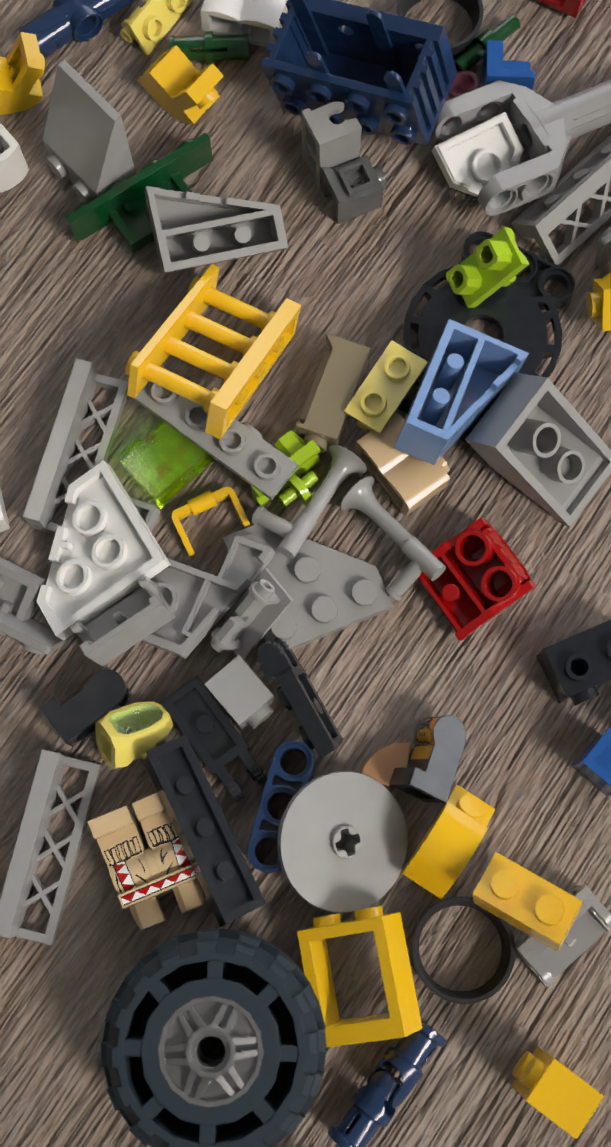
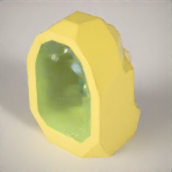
(131, 731)

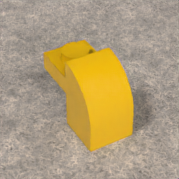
(21, 75)
(180, 86)
(449, 842)

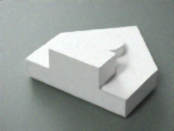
(478, 154)

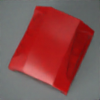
(478, 578)

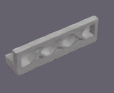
(566, 201)
(65, 438)
(30, 843)

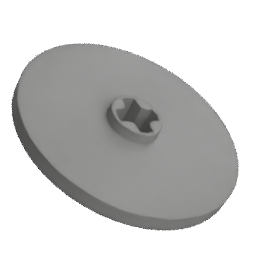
(312, 826)

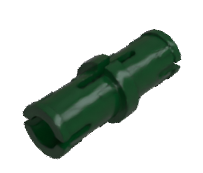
(236, 47)

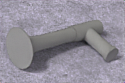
(294, 535)
(422, 560)

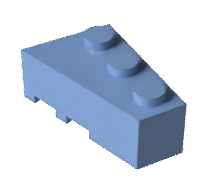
(457, 387)

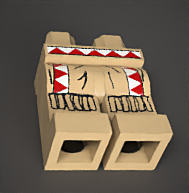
(144, 872)

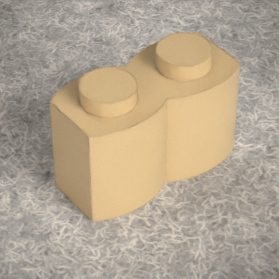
(402, 476)

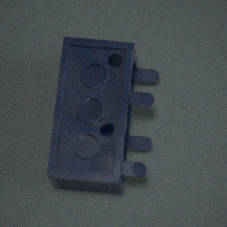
(377, 63)

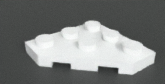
(96, 552)

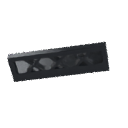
(203, 830)

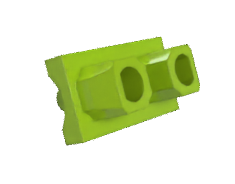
(488, 268)
(307, 458)

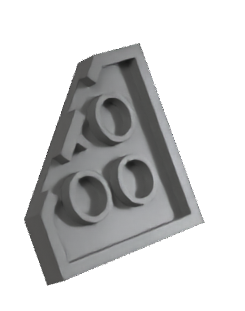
(326, 587)

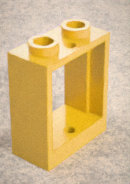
(395, 969)

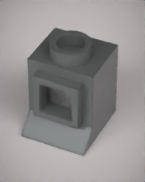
(355, 188)

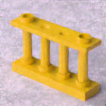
(239, 378)

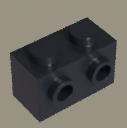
(579, 664)

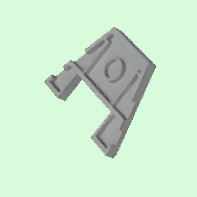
(197, 596)

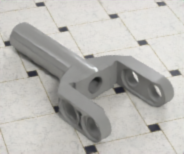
(541, 128)

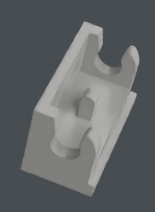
(328, 143)
(124, 623)
(588, 926)

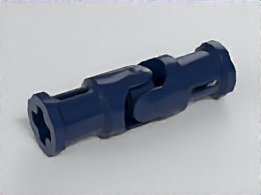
(377, 1100)

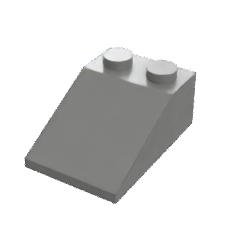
(85, 137)
(542, 446)

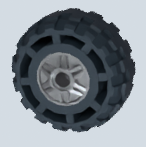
(227, 989)

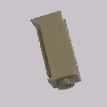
(333, 388)

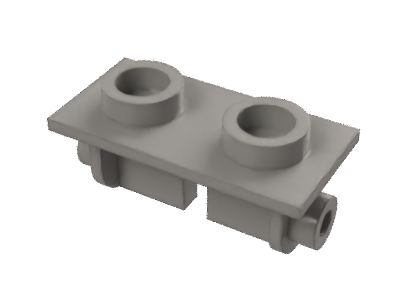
(251, 616)

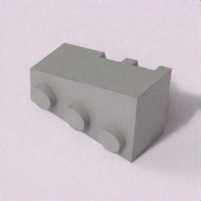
(210, 230)

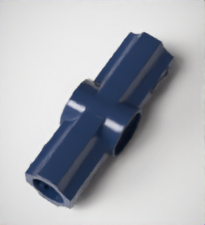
(71, 21)

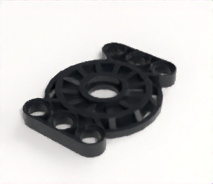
(511, 308)

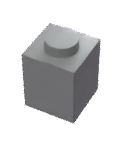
(241, 694)

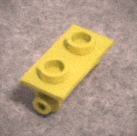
(152, 22)
(385, 387)

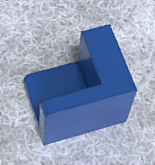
(509, 71)
(596, 762)

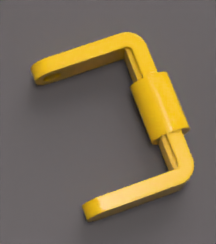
(202, 503)

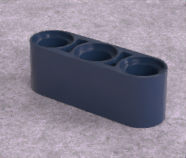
(277, 783)

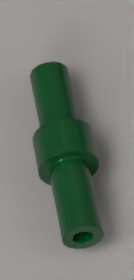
(477, 51)

